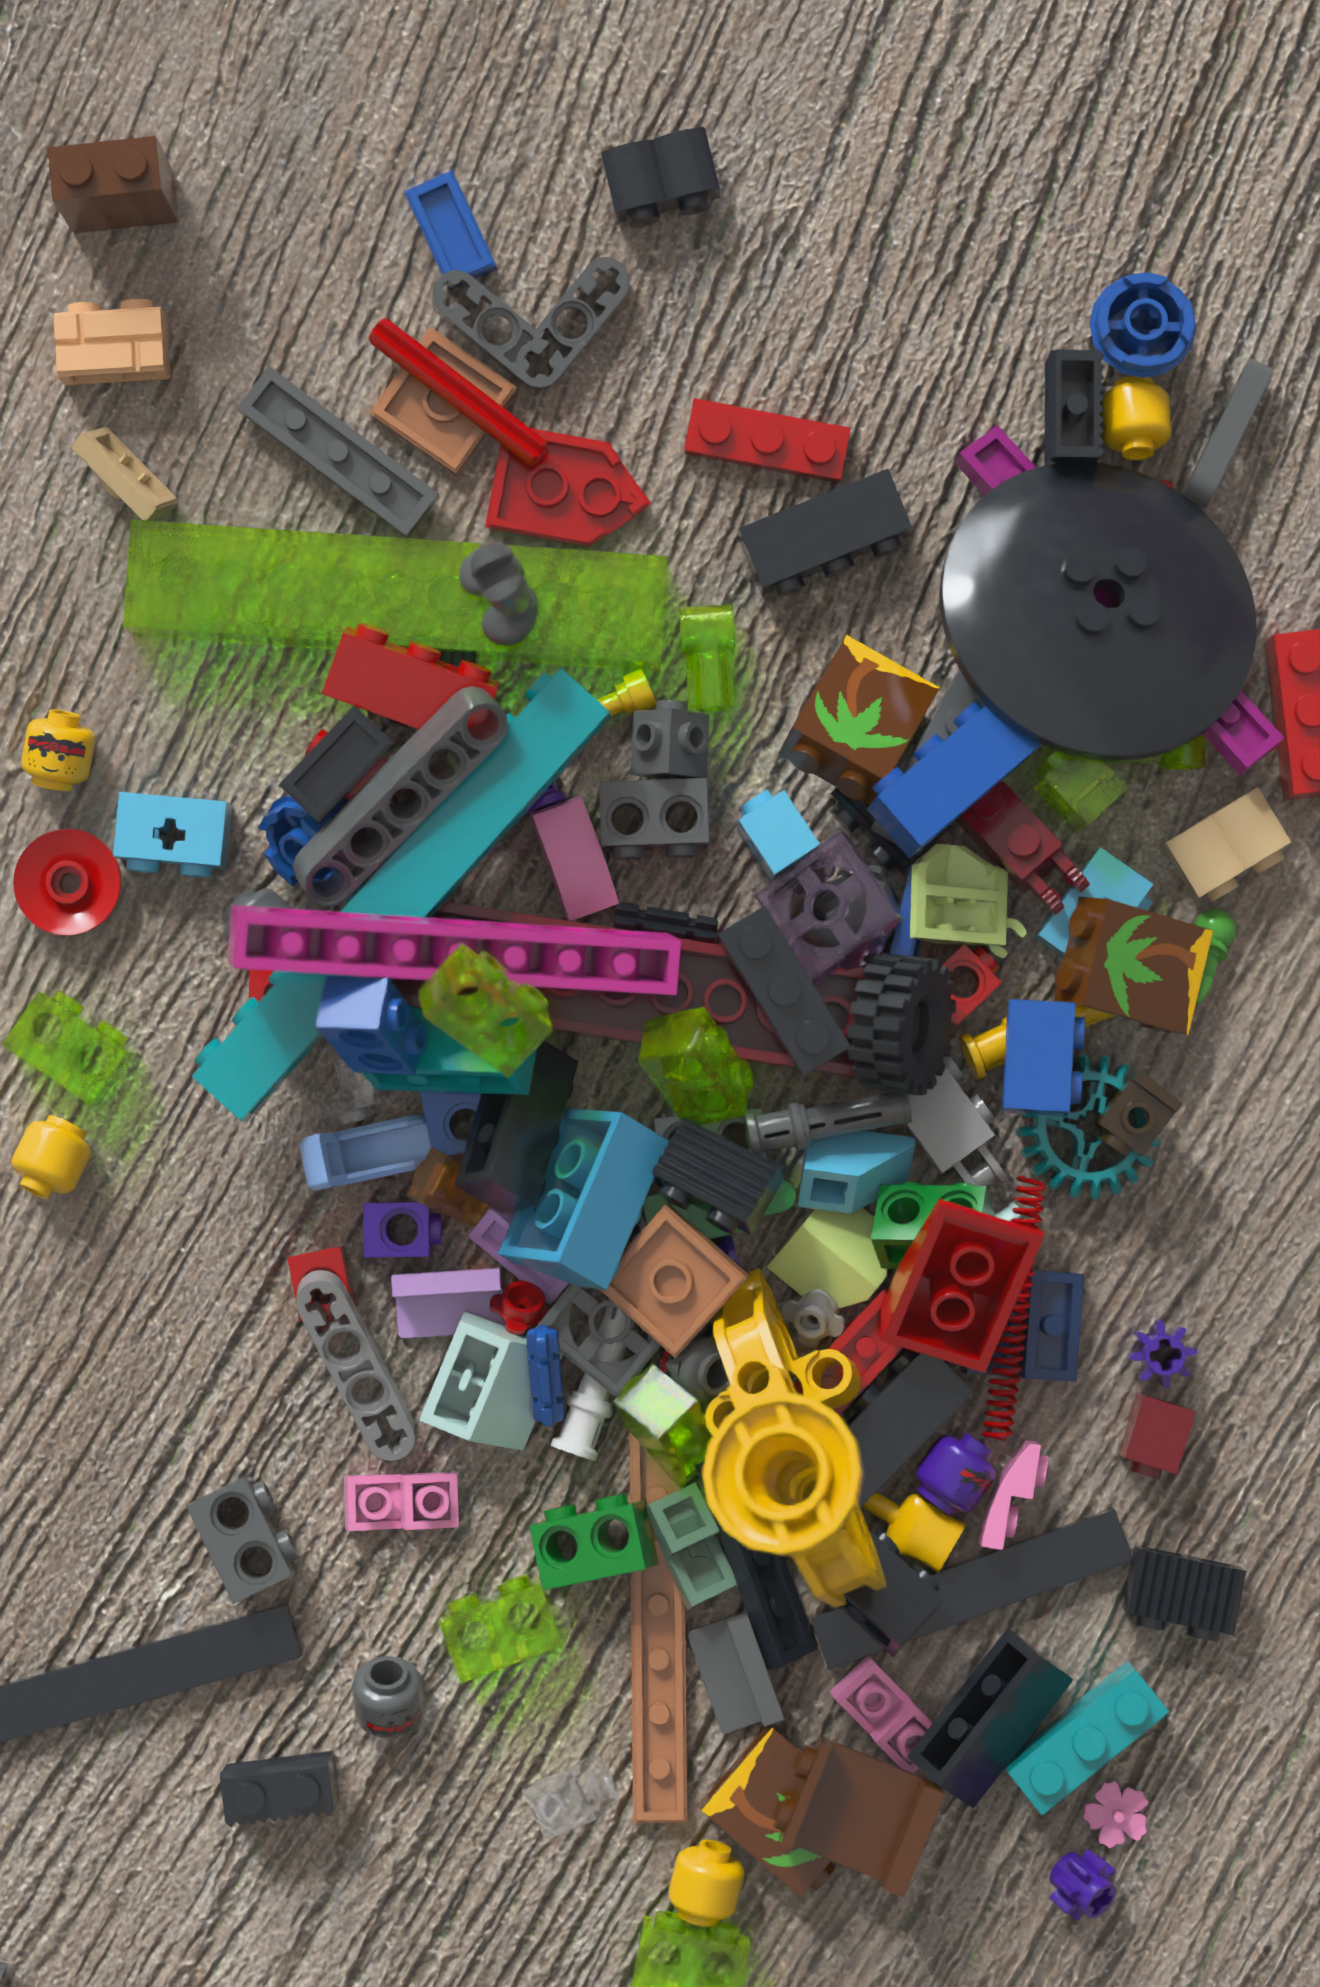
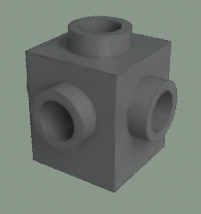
(670, 742)

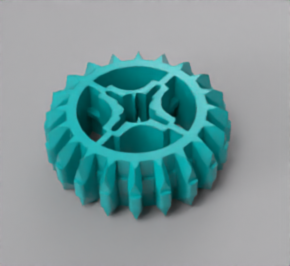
(1082, 1150)

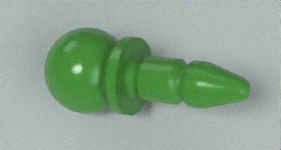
(1223, 935)

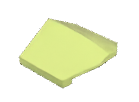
(958, 898)
(831, 1255)

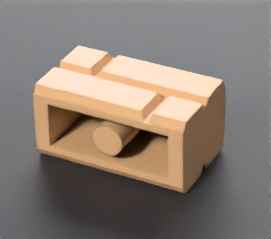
(111, 344)

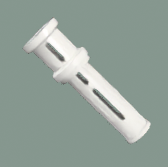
(590, 1402)

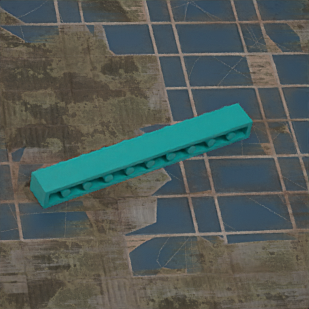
(412, 882)

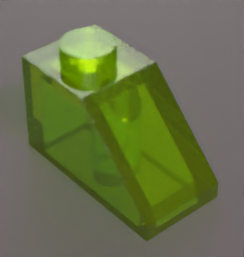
(665, 1423)

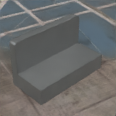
(735, 1673)

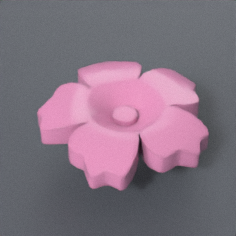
(1116, 1813)

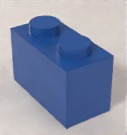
(1040, 1058)

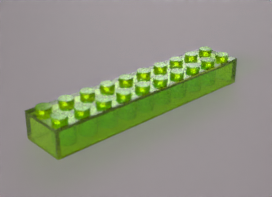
(315, 584)

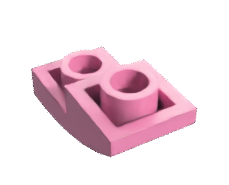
(574, 858)
(1018, 1478)
(401, 1501)
(883, 1711)

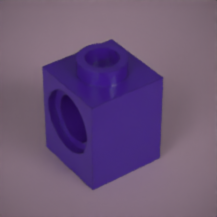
(377, 1236)

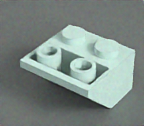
(483, 1386)

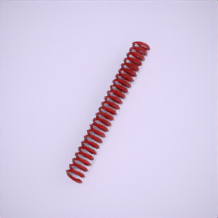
(1030, 1212)

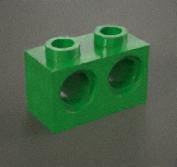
(914, 1203)
(595, 1552)

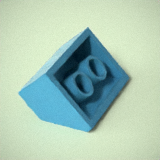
(589, 1199)

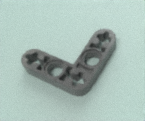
(524, 337)

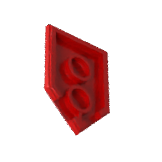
(569, 496)

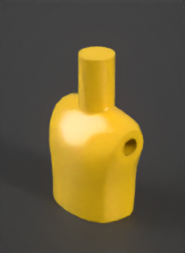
(918, 1528)

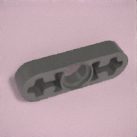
(1227, 432)

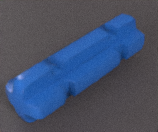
(545, 1375)

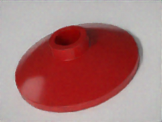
(40, 877)

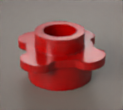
(520, 1306)

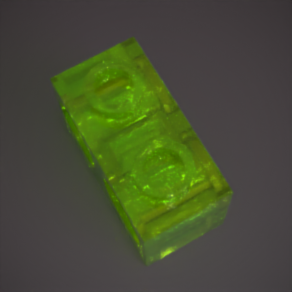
(1078, 788)
(477, 1017)
(63, 1058)
(695, 1066)
(507, 1641)
(694, 1946)

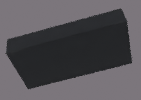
(336, 764)

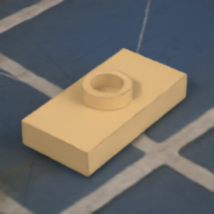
(124, 474)

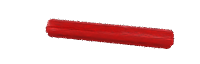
(458, 392)

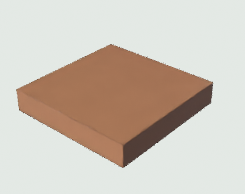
(428, 420)
(673, 1280)

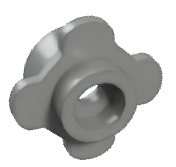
(823, 1308)

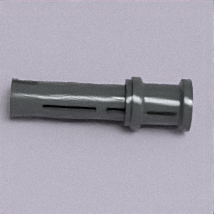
(800, 1125)

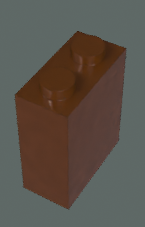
(112, 184)

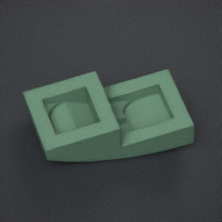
(690, 1546)

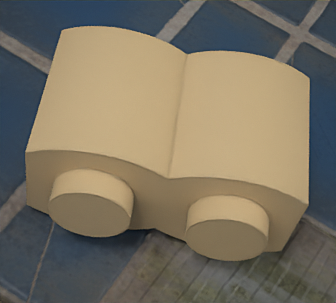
(1227, 844)

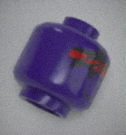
(955, 1473)

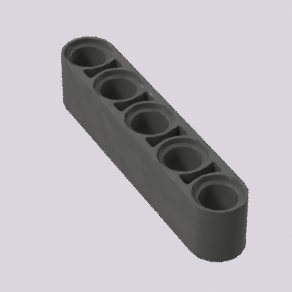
(396, 822)

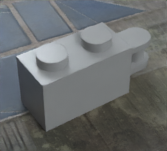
(952, 1127)

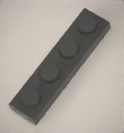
(338, 452)

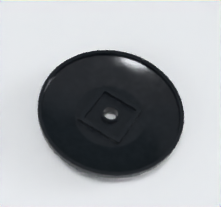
(1058, 660)

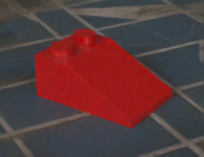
(958, 1285)

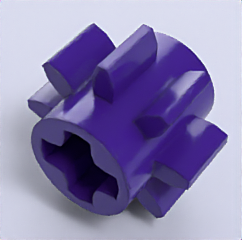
(1172, 1364)
(1082, 1884)

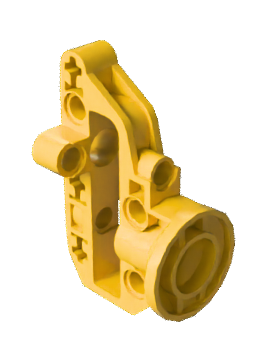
(784, 1463)

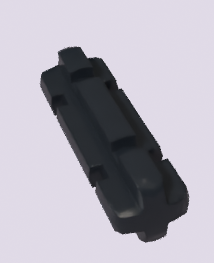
(676, 923)

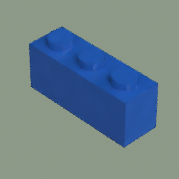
(948, 777)

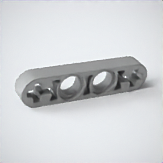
(350, 1368)

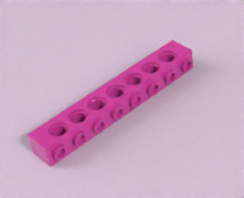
(419, 945)

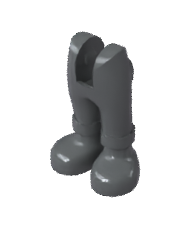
(500, 580)

